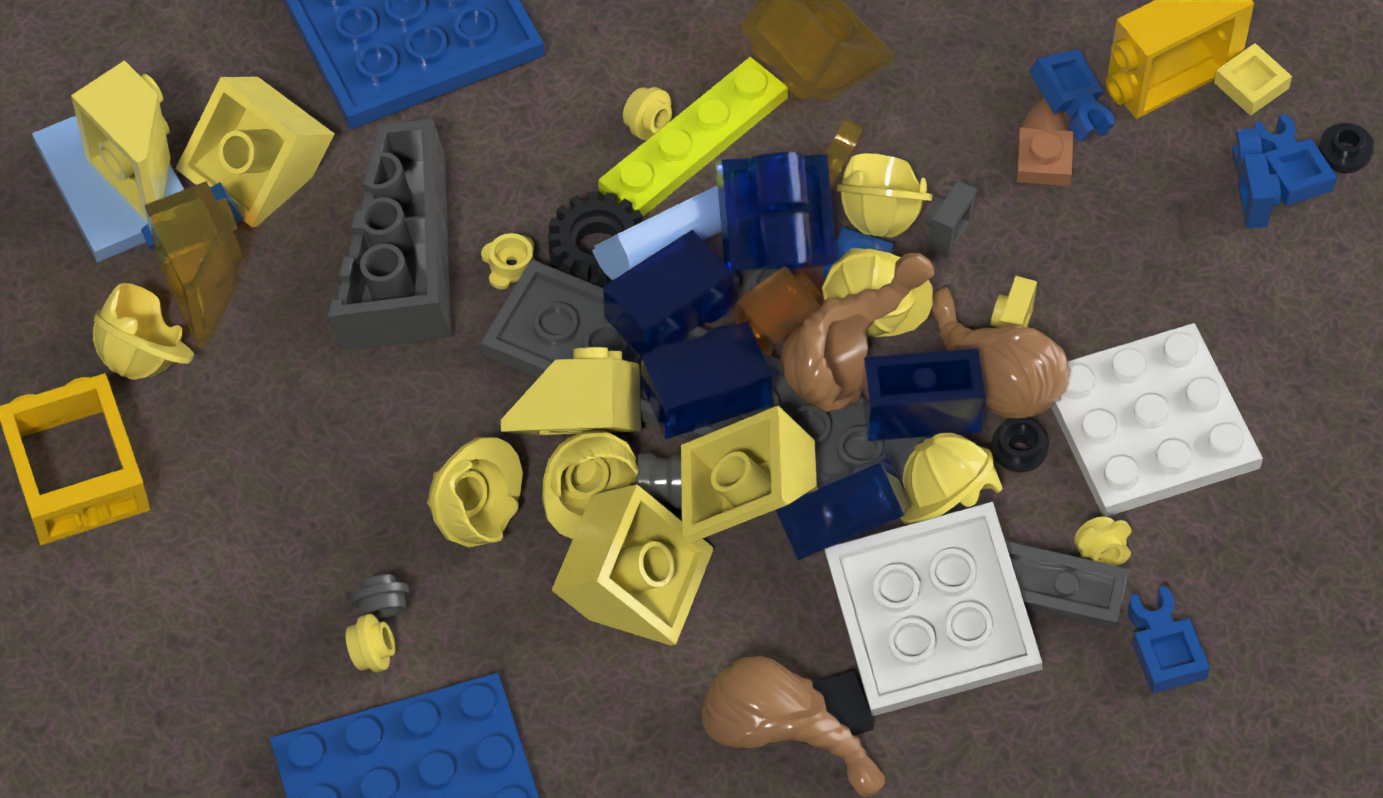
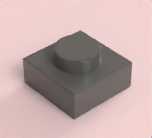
(951, 217)

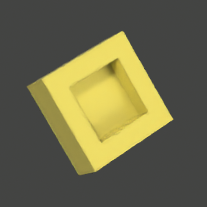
(1252, 79)
(1016, 307)

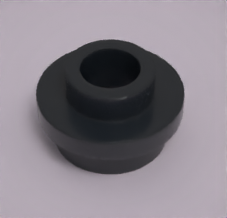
(1343, 158)
(1020, 431)

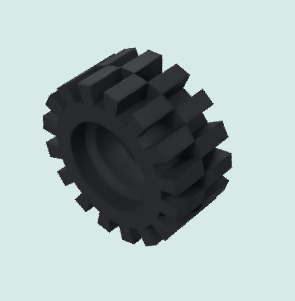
(585, 220)

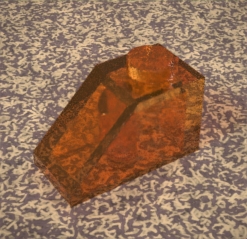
(777, 308)

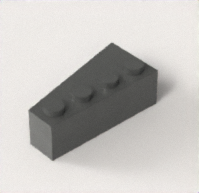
(398, 257)

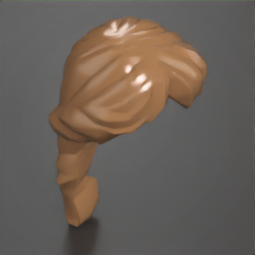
(828, 350)
(1019, 364)
(766, 703)

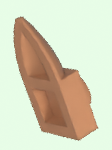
(1045, 147)

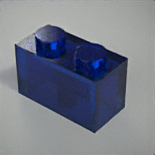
(669, 294)
(706, 379)
(923, 394)
(844, 507)

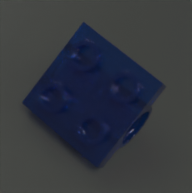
(776, 212)

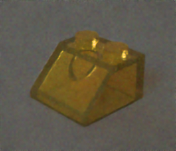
(815, 45)
(196, 255)

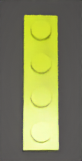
(695, 137)

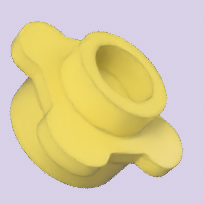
(503, 249)
(1104, 540)

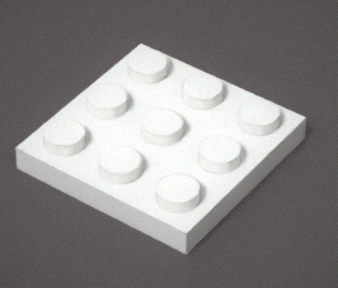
(1153, 421)
(933, 609)

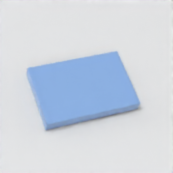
(97, 208)

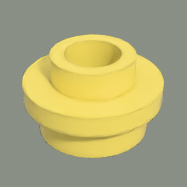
(647, 111)
(370, 643)

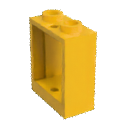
(1173, 49)
(88, 502)

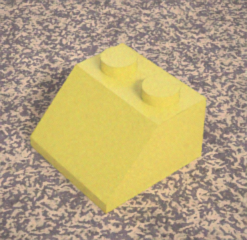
(125, 134)
(254, 146)
(580, 395)
(744, 472)
(632, 566)

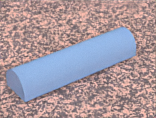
(648, 237)

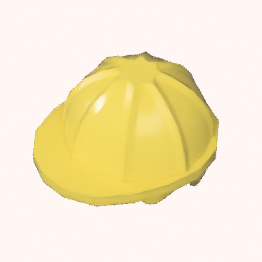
(882, 194)
(871, 270)
(134, 336)
(583, 467)
(944, 473)
(476, 492)

